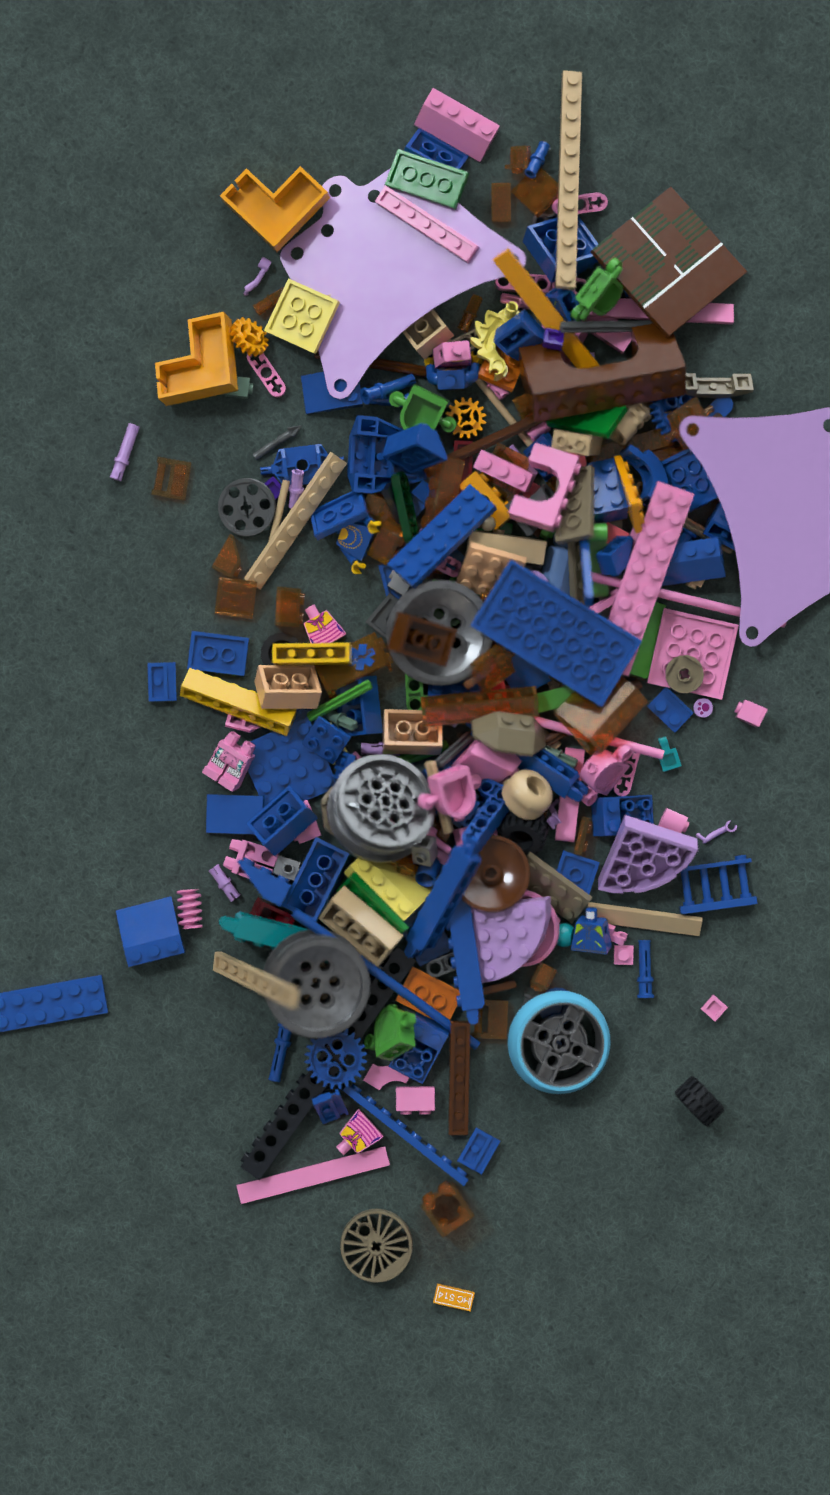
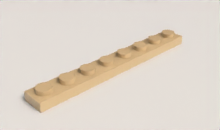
(295, 520)
(256, 979)

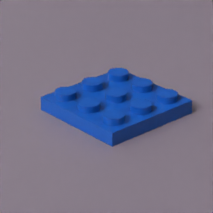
(688, 474)

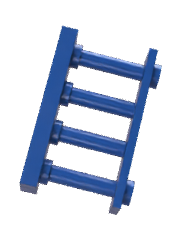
(727, 900)

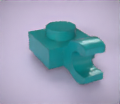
(670, 758)

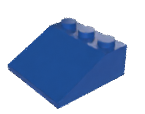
(542, 241)
(150, 931)

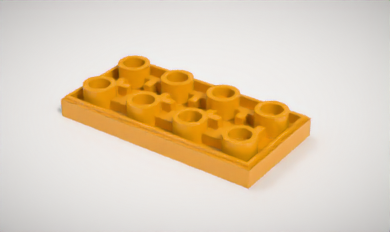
(630, 492)

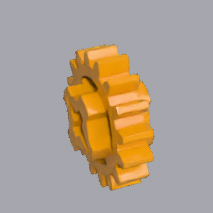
(249, 337)
(473, 423)

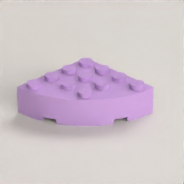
(645, 857)
(510, 937)

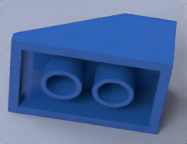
(318, 398)

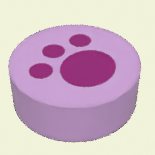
(703, 707)

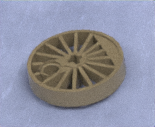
(393, 1268)

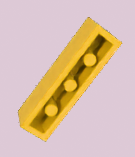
(312, 654)

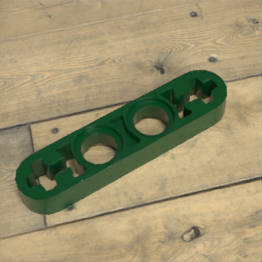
(404, 506)

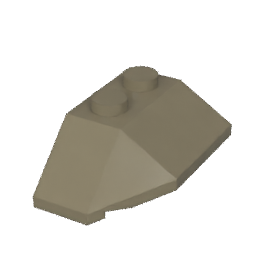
(509, 733)

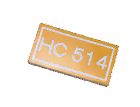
(453, 1297)

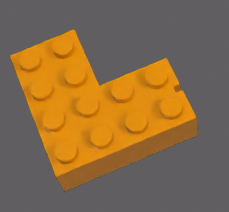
(279, 214)
(207, 370)

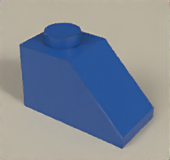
(615, 555)

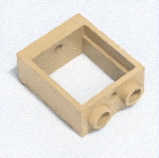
(576, 442)

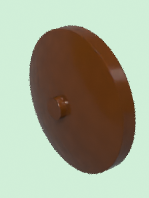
(500, 877)

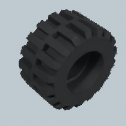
(527, 834)
(699, 1101)

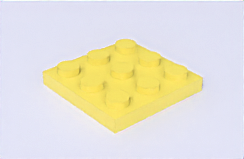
(302, 316)

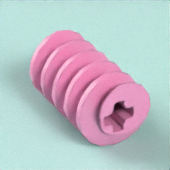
(189, 908)

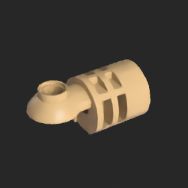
(631, 422)

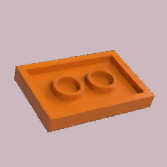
(432, 991)

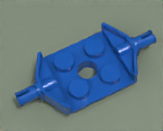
(287, 460)

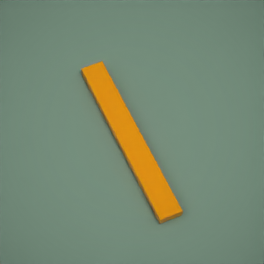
(542, 307)

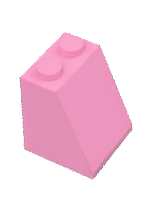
(488, 763)

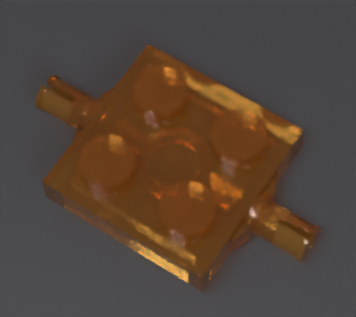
(690, 408)
(491, 668)

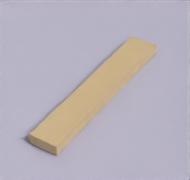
(649, 919)

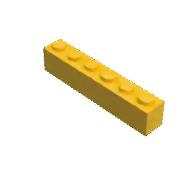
(235, 701)

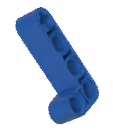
(491, 794)

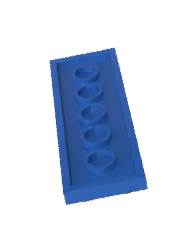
(442, 536)
(52, 1003)

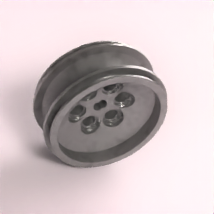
(455, 602)
(351, 818)
(346, 996)

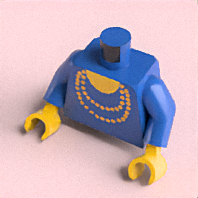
(453, 377)
(356, 541)

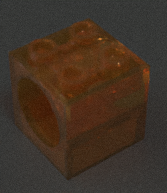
(444, 1225)

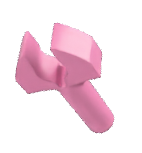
(440, 844)

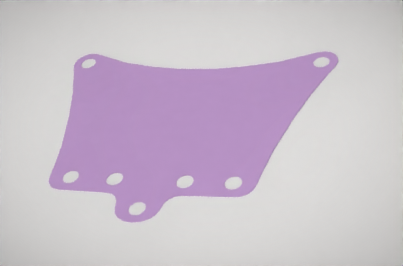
(383, 272)
(777, 506)

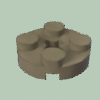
(687, 684)

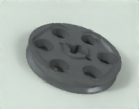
(242, 514)

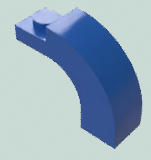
(649, 468)

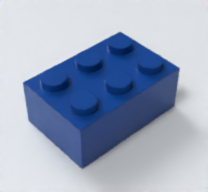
(608, 492)

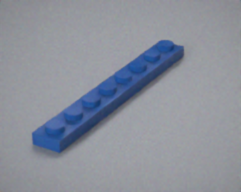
(412, 1138)

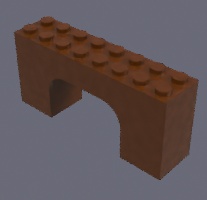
(564, 391)

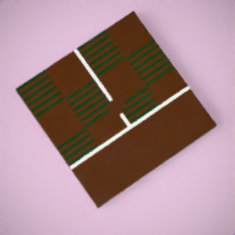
(669, 261)

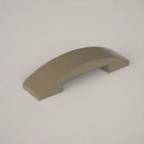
(718, 387)

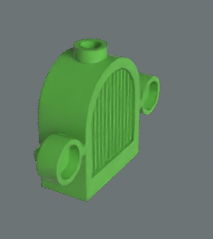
(599, 292)
(422, 407)
(392, 1033)

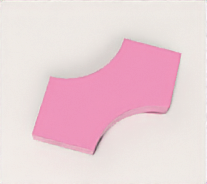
(380, 1075)

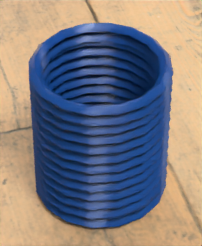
(427, 875)

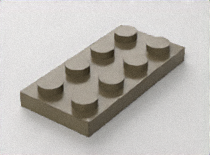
(578, 516)
(566, 897)

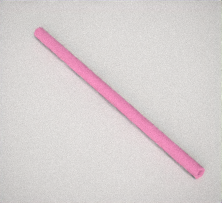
(676, 596)
(637, 748)

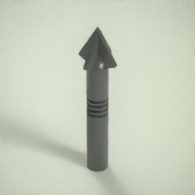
(291, 432)

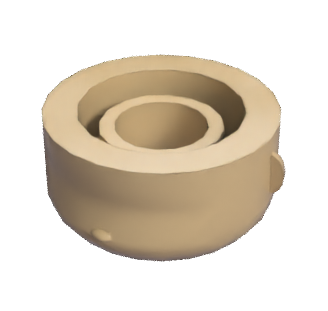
(527, 794)

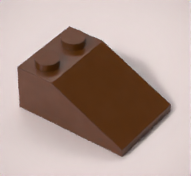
(422, 639)

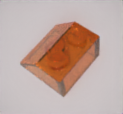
(288, 607)

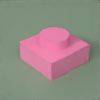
(623, 954)
(714, 1008)

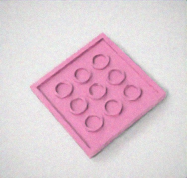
(698, 637)

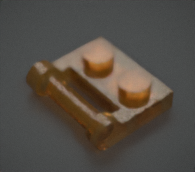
(177, 480)
(496, 1020)

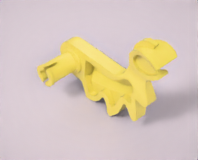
(486, 334)

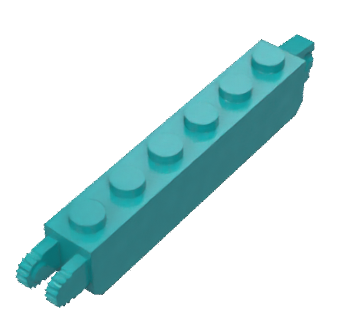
(258, 929)

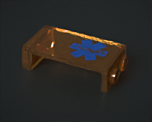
(366, 658)

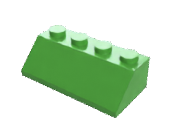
(645, 653)

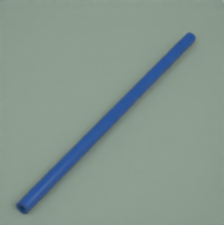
(386, 979)

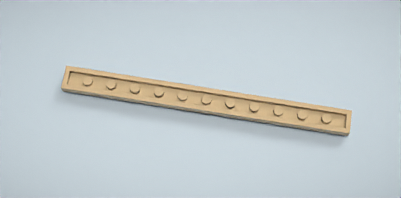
(568, 180)

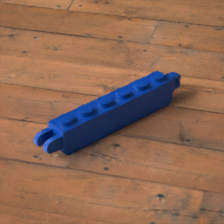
(559, 775)
(443, 898)
(465, 961)

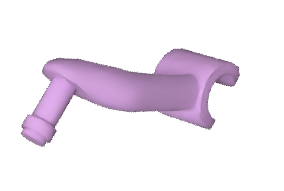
(264, 265)
(553, 819)
(715, 833)

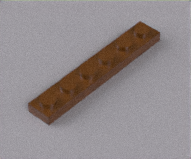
(459, 1078)

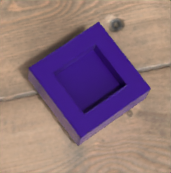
(553, 339)
(274, 486)

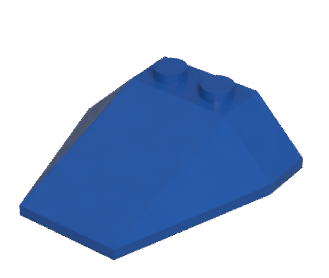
(366, 467)

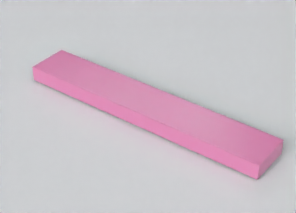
(426, 224)

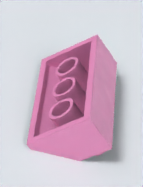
(456, 125)

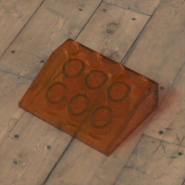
(596, 725)

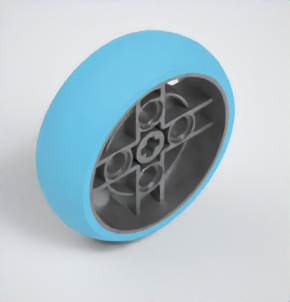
(573, 1010)

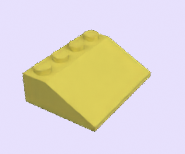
(394, 888)

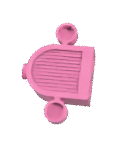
(604, 771)
(451, 792)

